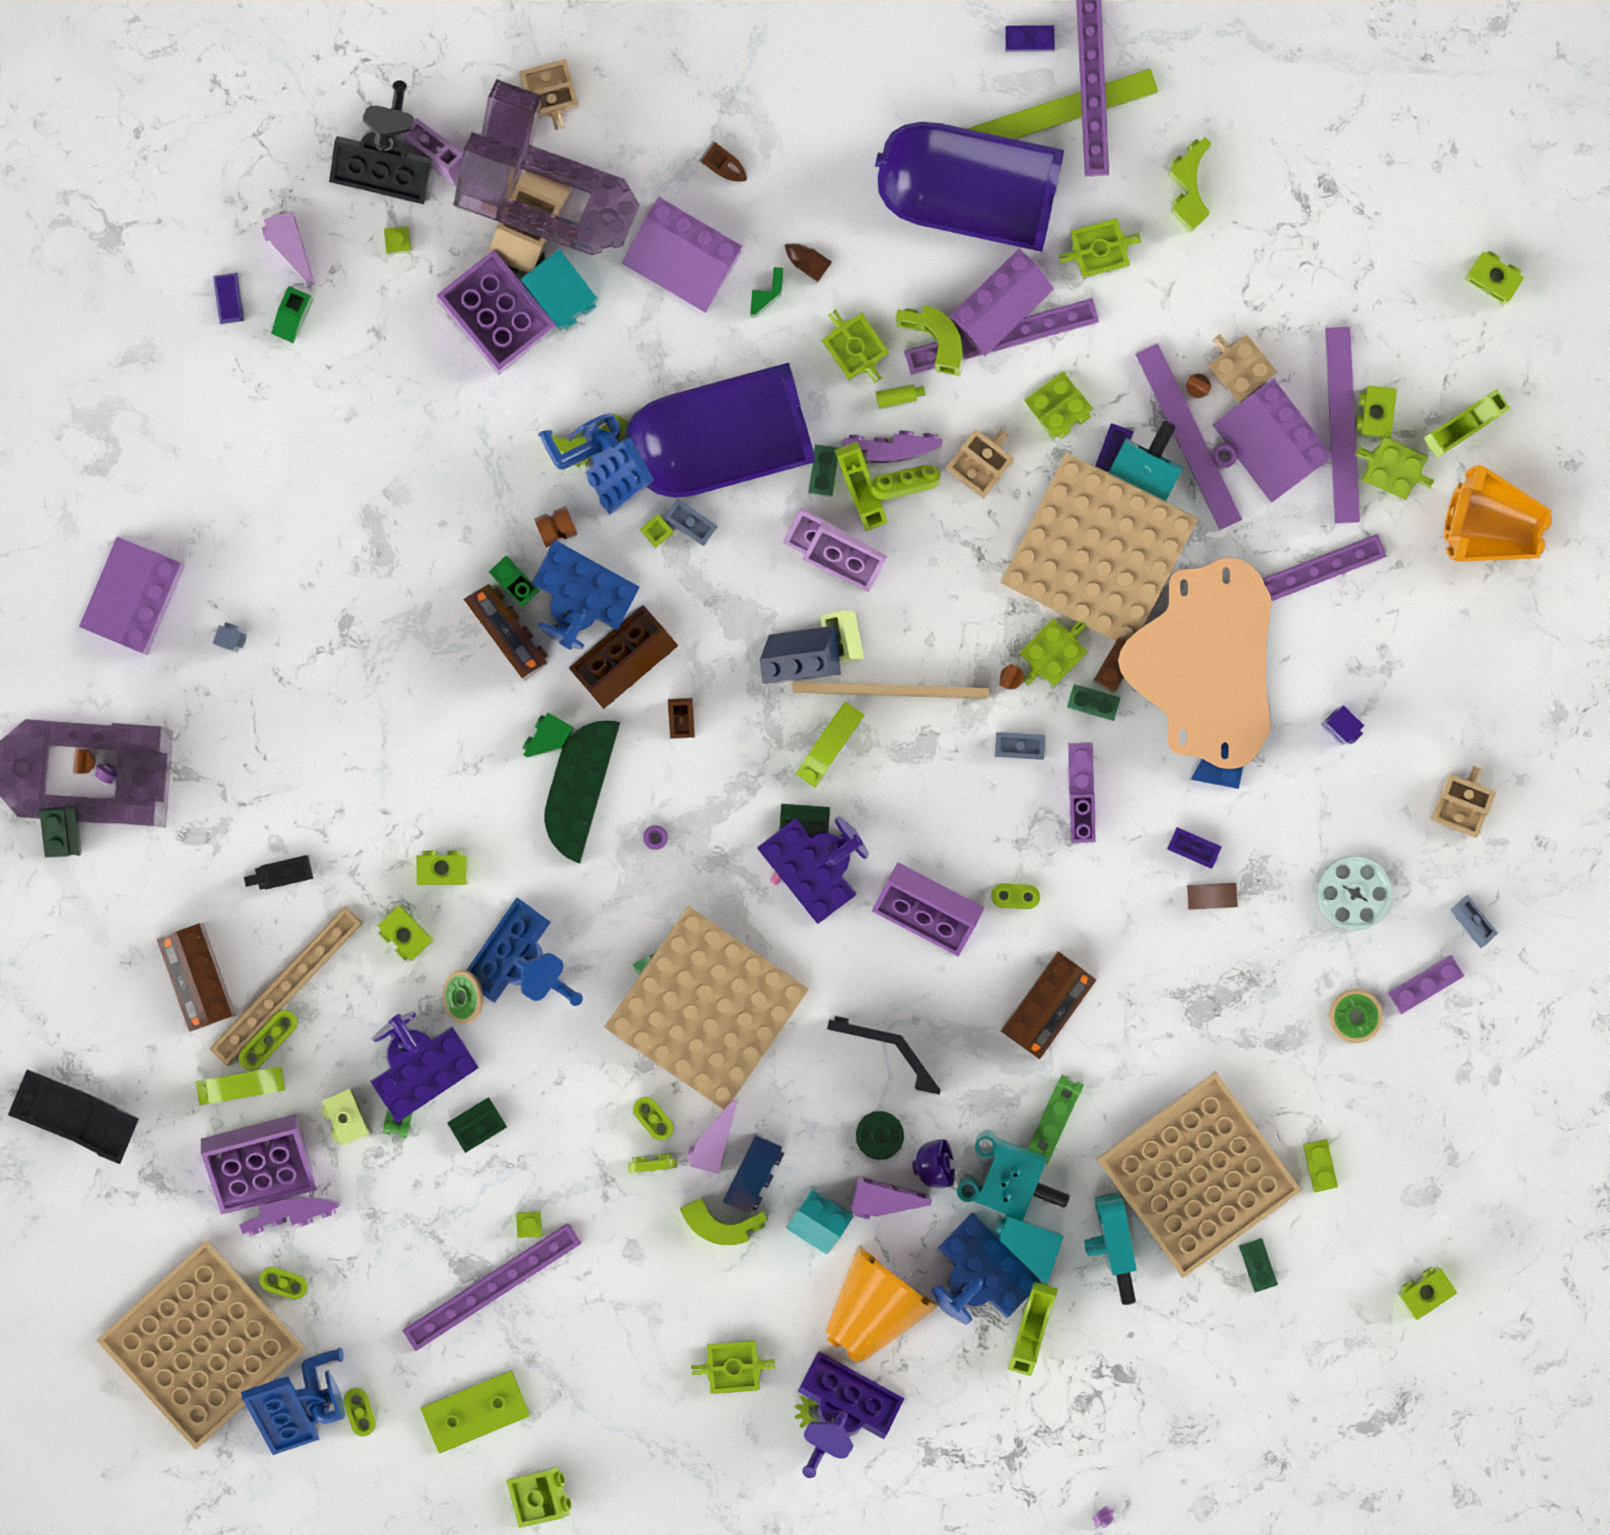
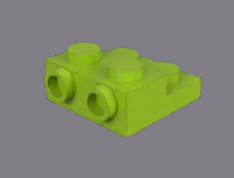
(1059, 406)
(539, 1497)

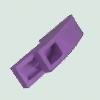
(903, 448)
(1081, 792)
(297, 1208)

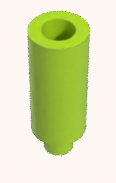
(898, 395)

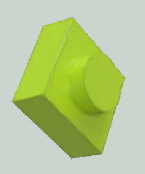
(397, 240)
(656, 531)
(529, 1224)

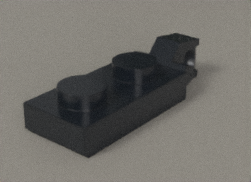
(281, 873)

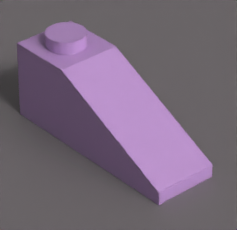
(444, 155)
(286, 239)
(711, 1145)

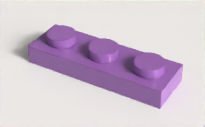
(1426, 984)

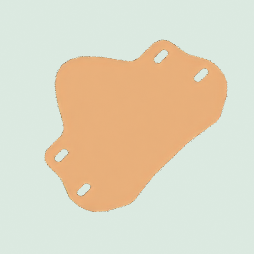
(1208, 662)

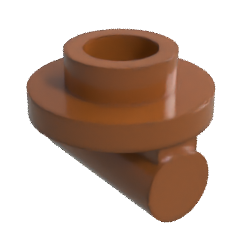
(1198, 385)
(1011, 677)
(83, 761)

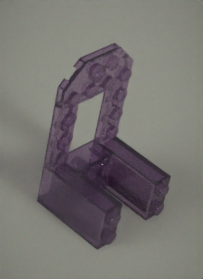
(501, 153)
(140, 776)

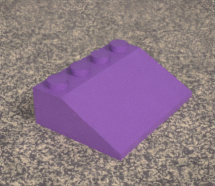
(682, 254)
(495, 312)
(1272, 440)
(132, 595)
(258, 1164)
(880, 1198)

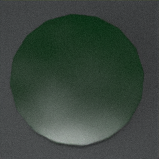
(879, 1135)

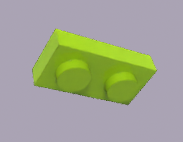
(1320, 1165)

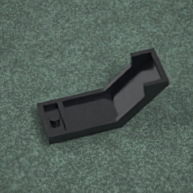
(924, 1081)
(74, 1115)

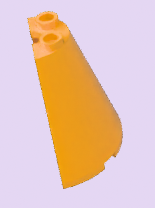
(1493, 520)
(873, 1308)

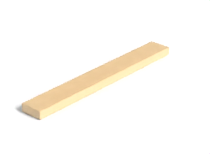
(890, 690)
(286, 985)

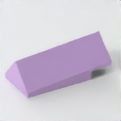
(834, 550)

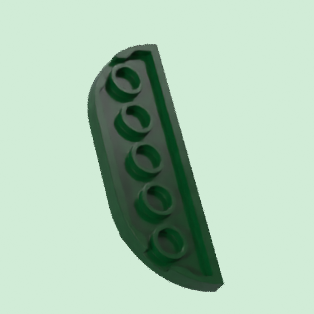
(578, 787)

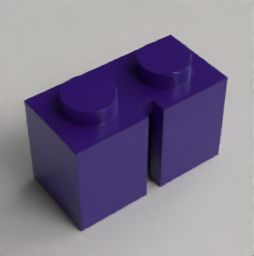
(1343, 726)

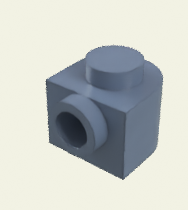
(229, 637)

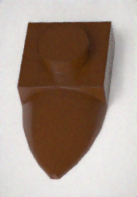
(723, 163)
(808, 260)

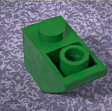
(291, 314)
(514, 581)
(549, 737)

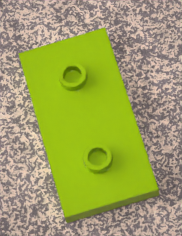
(475, 1411)

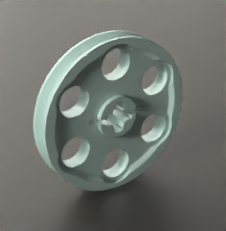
(1365, 887)

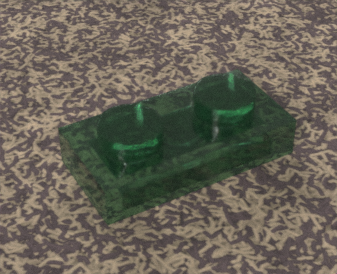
(823, 471)
(1093, 702)
(1258, 1265)

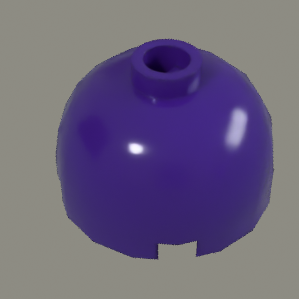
(933, 1164)

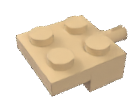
(556, 87)
(1240, 367)
(980, 462)
(1463, 804)

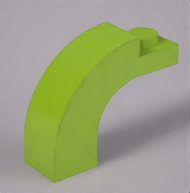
(943, 330)
(859, 486)
(829, 744)
(240, 1085)
(709, 1228)

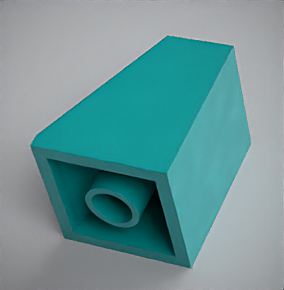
(560, 290)
(820, 1220)
(1031, 1244)

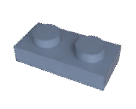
(690, 522)
(1020, 746)
(1474, 921)

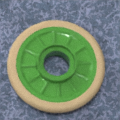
(468, 983)
(1341, 1021)

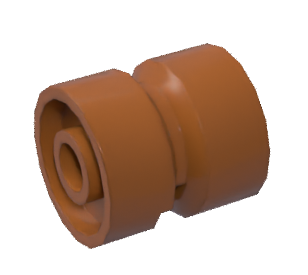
(555, 526)

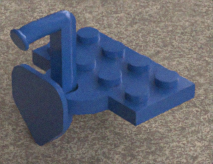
(617, 466)
(584, 591)
(517, 958)
(984, 1269)
(289, 1415)

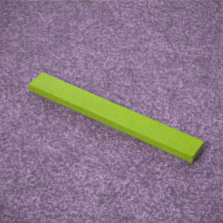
(1068, 108)

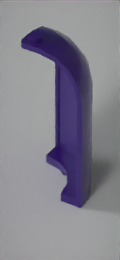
(970, 182)
(722, 433)

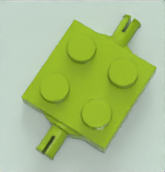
(1099, 248)
(855, 346)
(1394, 467)
(1053, 652)
(733, 1367)

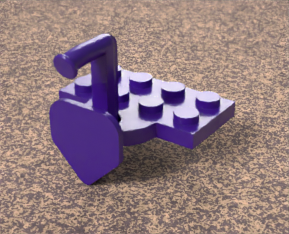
(811, 868)
(422, 1069)
(851, 1401)

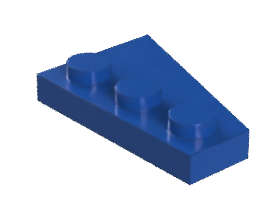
(1214, 775)

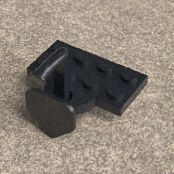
(381, 165)

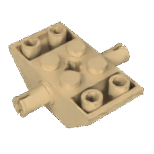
(520, 248)

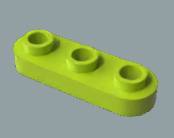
(905, 482)
(258, 1046)

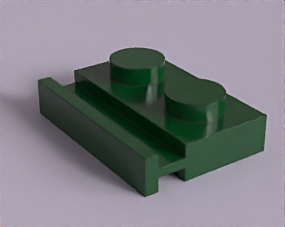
(813, 818)
(60, 831)
(477, 1124)

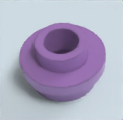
(1232, 455)
(106, 772)
(663, 837)
(1103, 1517)

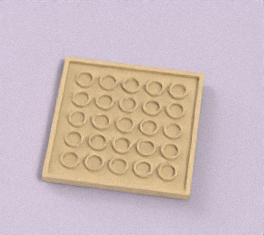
(1099, 549)
(706, 1007)
(1198, 1174)
(200, 1344)

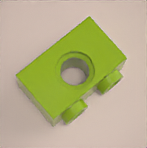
(1480, 277)
(1384, 399)
(456, 874)
(419, 937)
(1441, 1292)

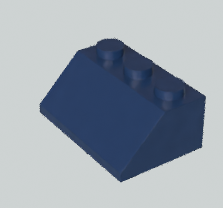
(800, 655)
(754, 1174)

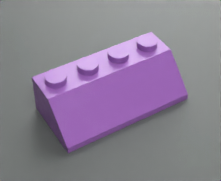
(1001, 302)
(928, 909)

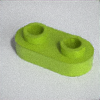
(1015, 896)
(653, 1118)
(641, 1164)
(284, 1282)
(359, 1411)

